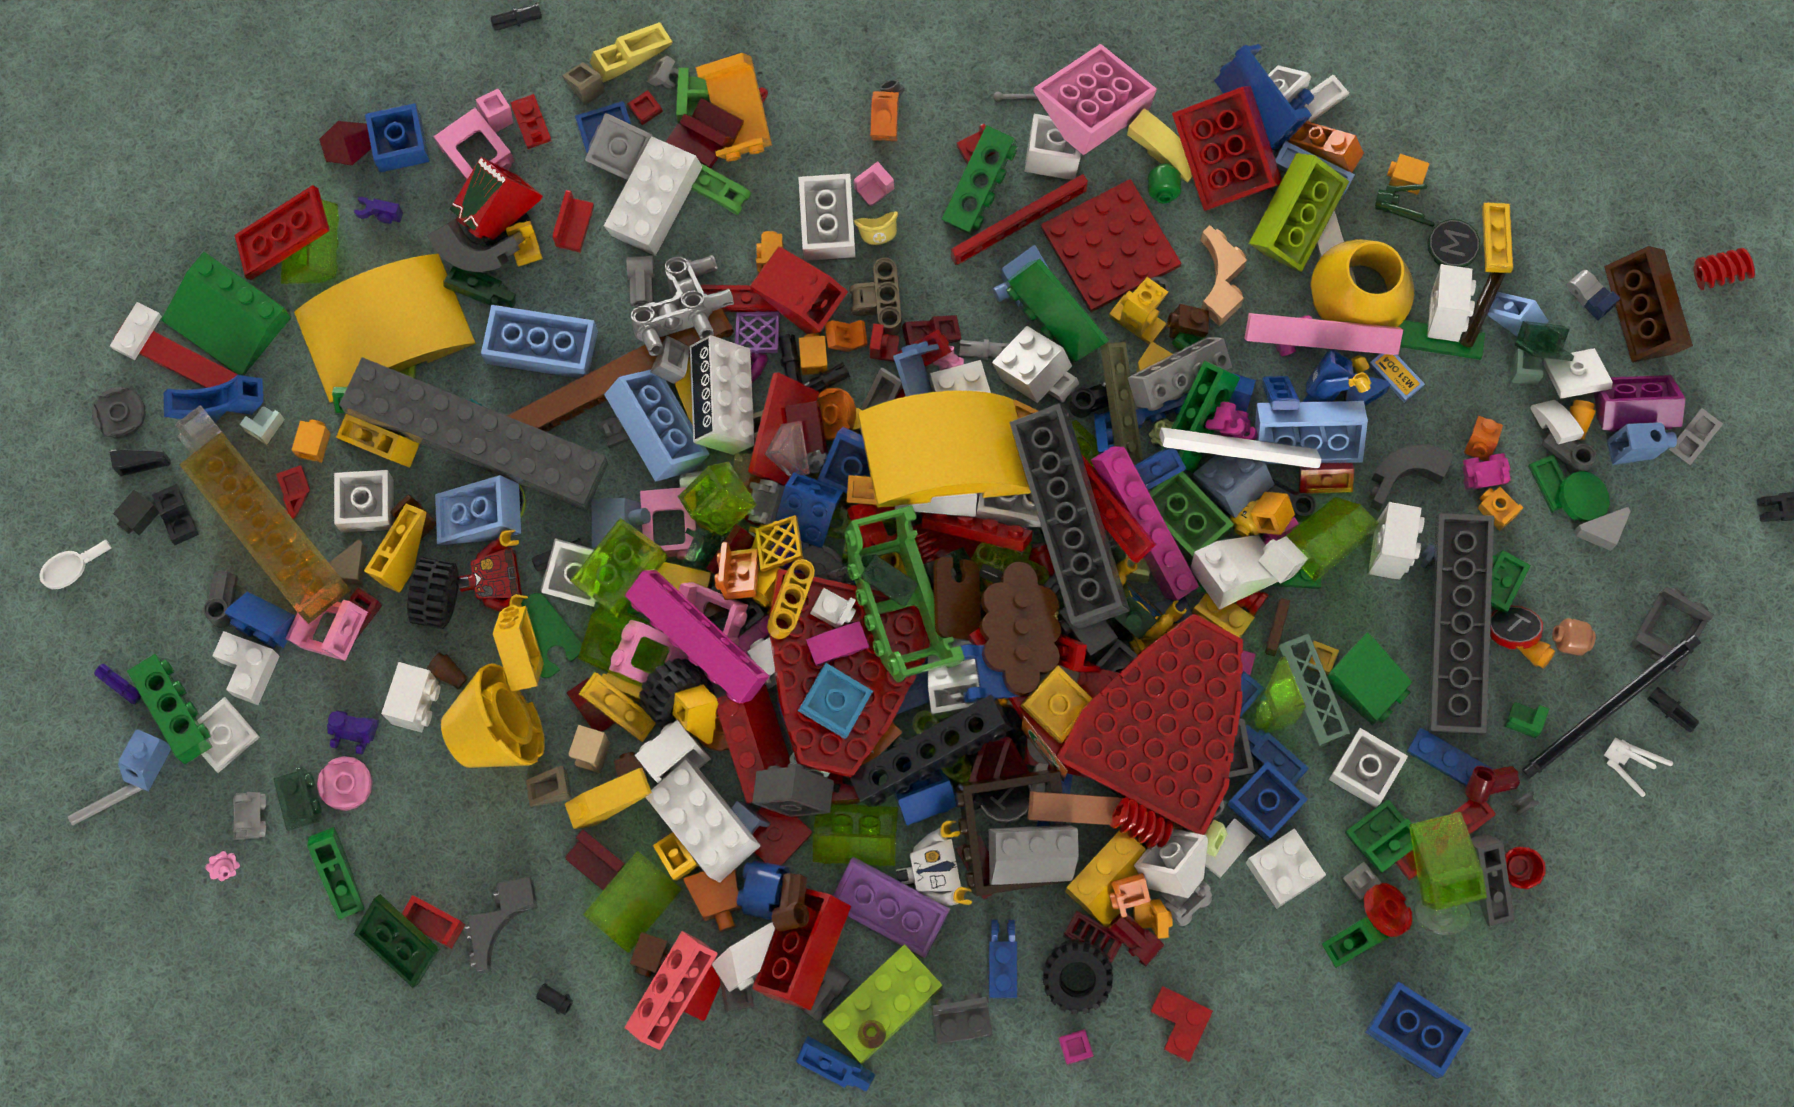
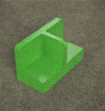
(689, 93)

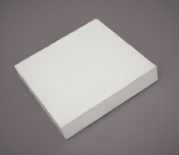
(229, 734)

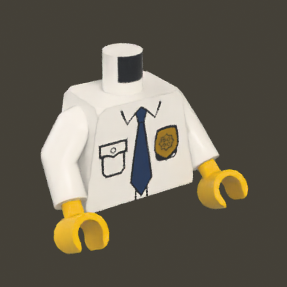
(935, 868)

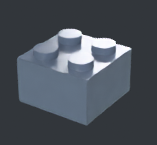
(1233, 481)

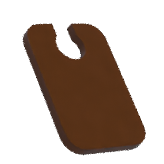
(954, 602)

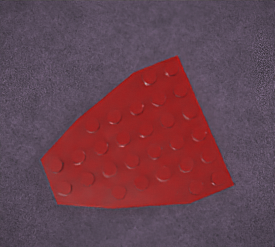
(796, 672)
(1166, 725)

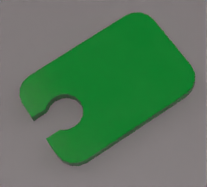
(550, 632)

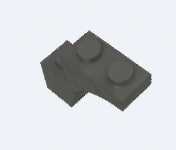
(483, 929)

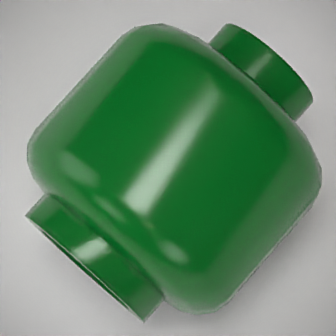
(1164, 183)

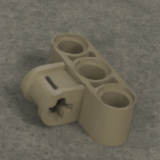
(872, 294)

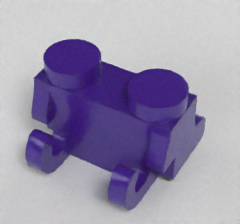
(352, 729)

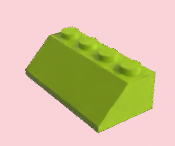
(1299, 211)

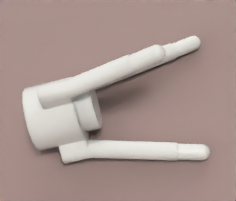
(1621, 751)

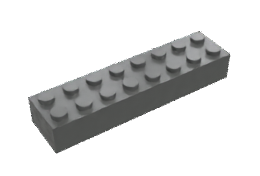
(1069, 516)
(1461, 624)

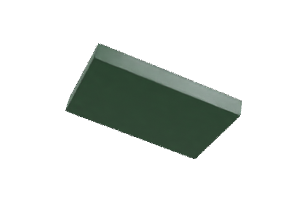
(396, 941)

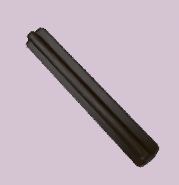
(1482, 308)

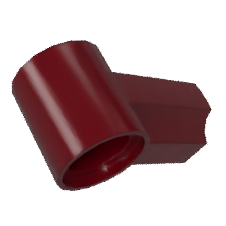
(1488, 781)
(1135, 938)

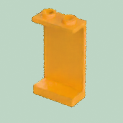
(735, 89)

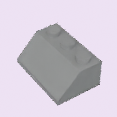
(1032, 854)

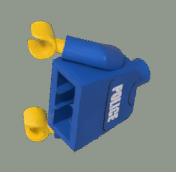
(1335, 375)

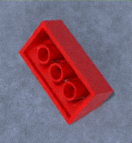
(752, 737)

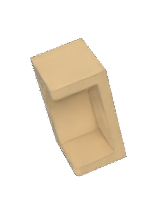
(589, 748)

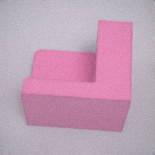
(495, 110)
(874, 184)

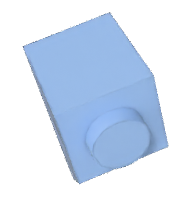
(1513, 310)

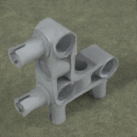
(687, 307)

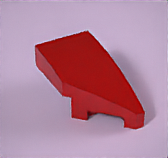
(294, 489)

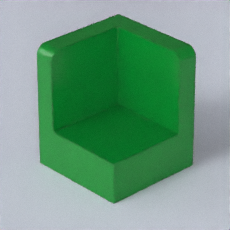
(1526, 719)

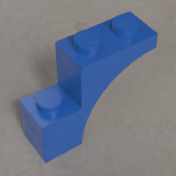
(237, 395)

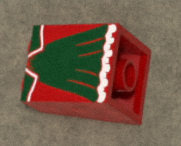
(493, 199)

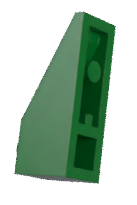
(335, 872)

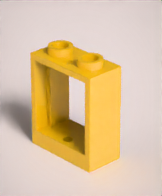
(518, 648)

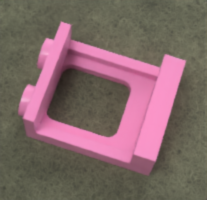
(461, 130)
(665, 501)
(700, 596)
(340, 635)
(631, 636)

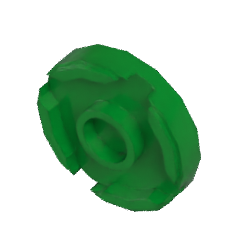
(1584, 496)

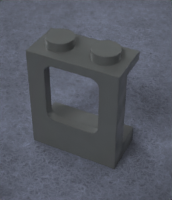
(1655, 647)

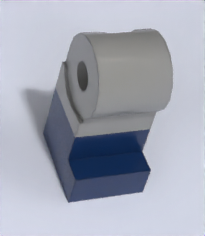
(1592, 294)

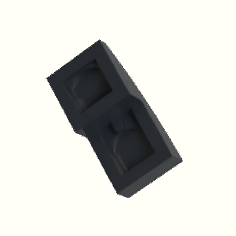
(175, 514)

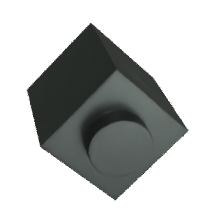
(135, 513)

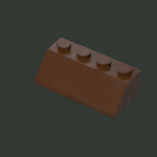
(1648, 305)

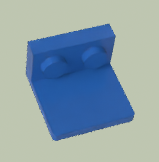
(812, 504)

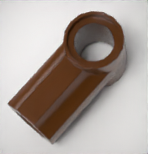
(792, 910)

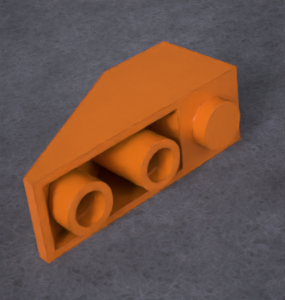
(1329, 144)

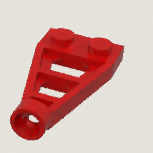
(875, 532)

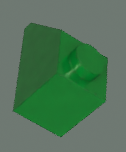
(1353, 942)

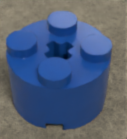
(761, 889)

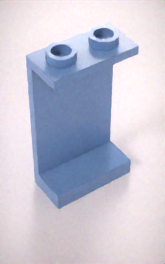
(912, 369)

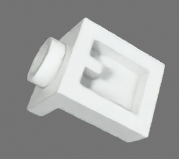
(833, 609)

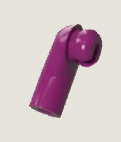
(760, 361)

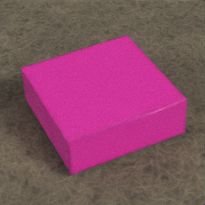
(1075, 1047)

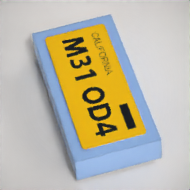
(1399, 375)

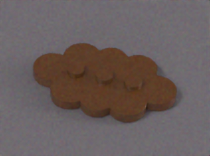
(1020, 628)

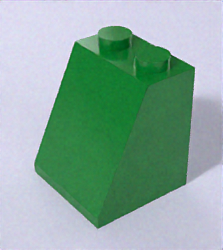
(1369, 680)

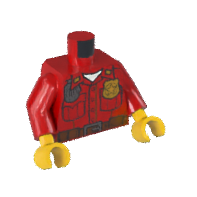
(495, 574)

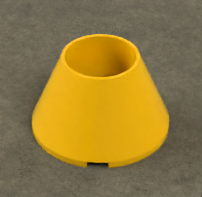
(1341, 300)
(492, 724)

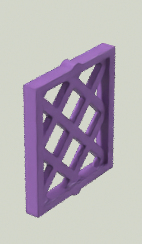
(758, 317)

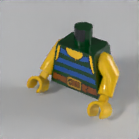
(1143, 615)

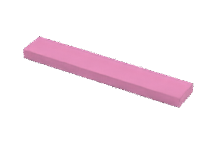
(1323, 334)

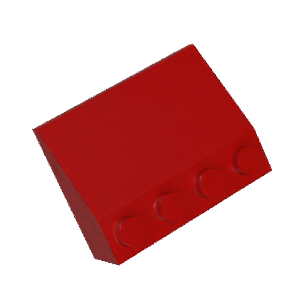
(1227, 148)

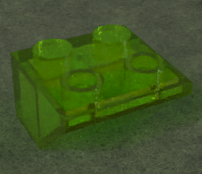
(717, 498)

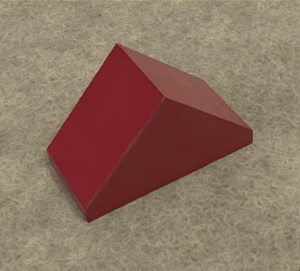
(593, 716)

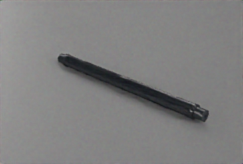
(1611, 706)

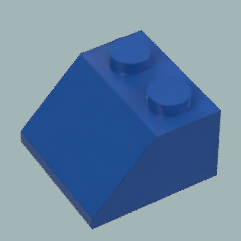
(925, 797)

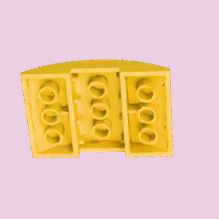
(386, 316)
(942, 447)

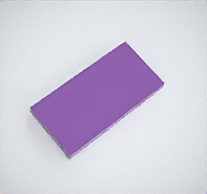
(891, 907)

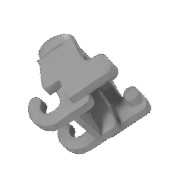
(767, 497)
(247, 815)
(1182, 907)

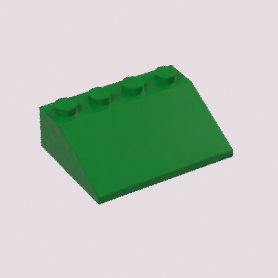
(1055, 310)
(224, 314)

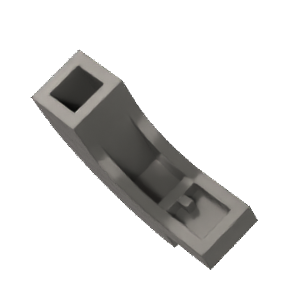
(467, 255)
(1411, 460)

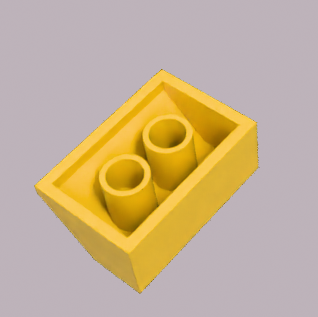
(1094, 884)

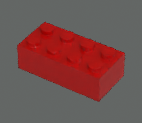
(802, 955)

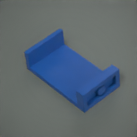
(1276, 113)

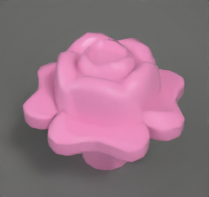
(949, 361)
(222, 866)

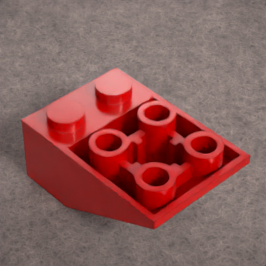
(798, 290)

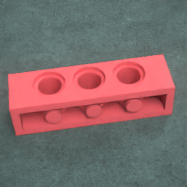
(671, 990)

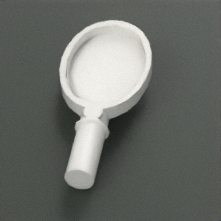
(69, 565)

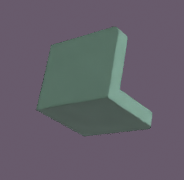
(1525, 369)

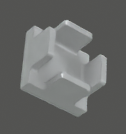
(617, 146)

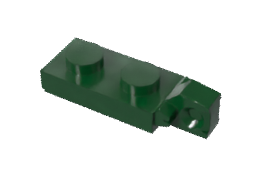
(479, 287)

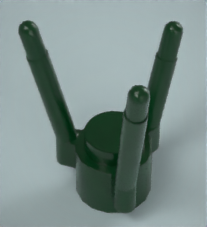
(1389, 202)

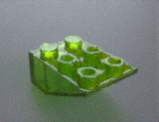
(1446, 862)

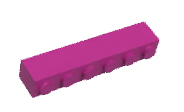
(1164, 558)
(696, 636)

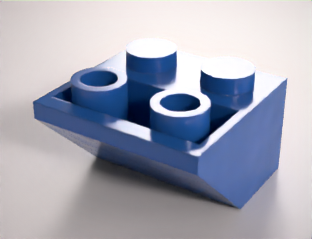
(261, 618)

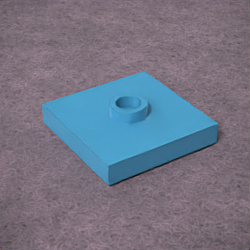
(835, 700)

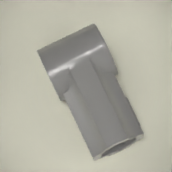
(640, 276)

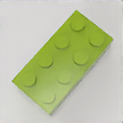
(888, 996)

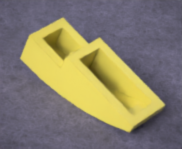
(630, 51)
(1160, 142)

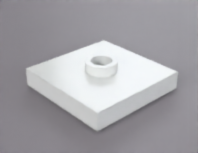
(1580, 376)

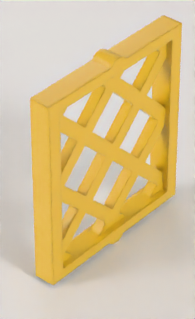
(776, 525)

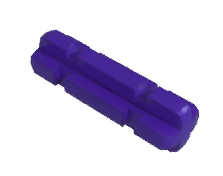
(117, 683)

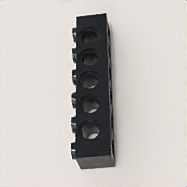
(915, 750)

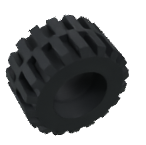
(432, 593)
(663, 683)
(1078, 1000)

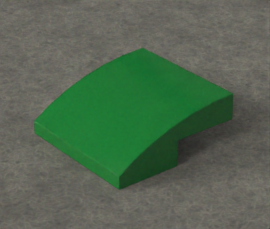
(1382, 836)

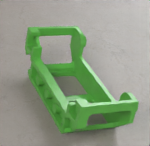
(921, 597)

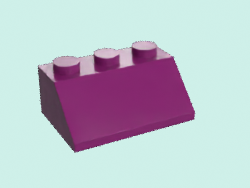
(1640, 401)

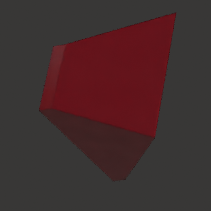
(345, 142)
(998, 760)

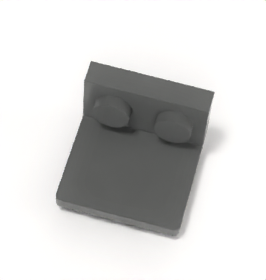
(961, 1019)

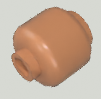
(1574, 637)

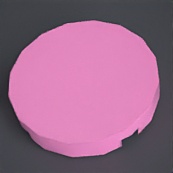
(346, 791)

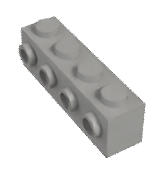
(1176, 373)

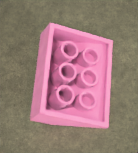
(1094, 98)

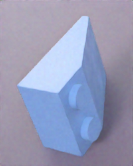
(478, 511)

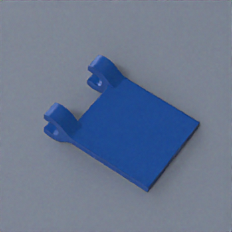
(990, 681)

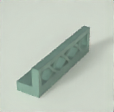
(1312, 711)

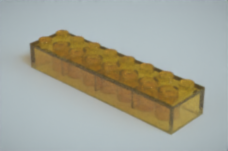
(265, 528)

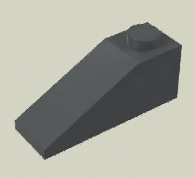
(1498, 904)

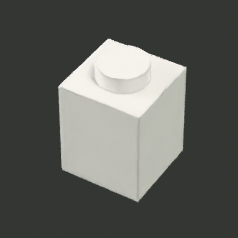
(1282, 559)

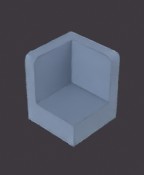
(749, 816)

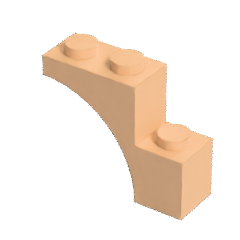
(1228, 262)

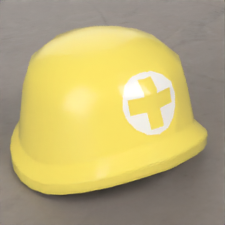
(878, 230)

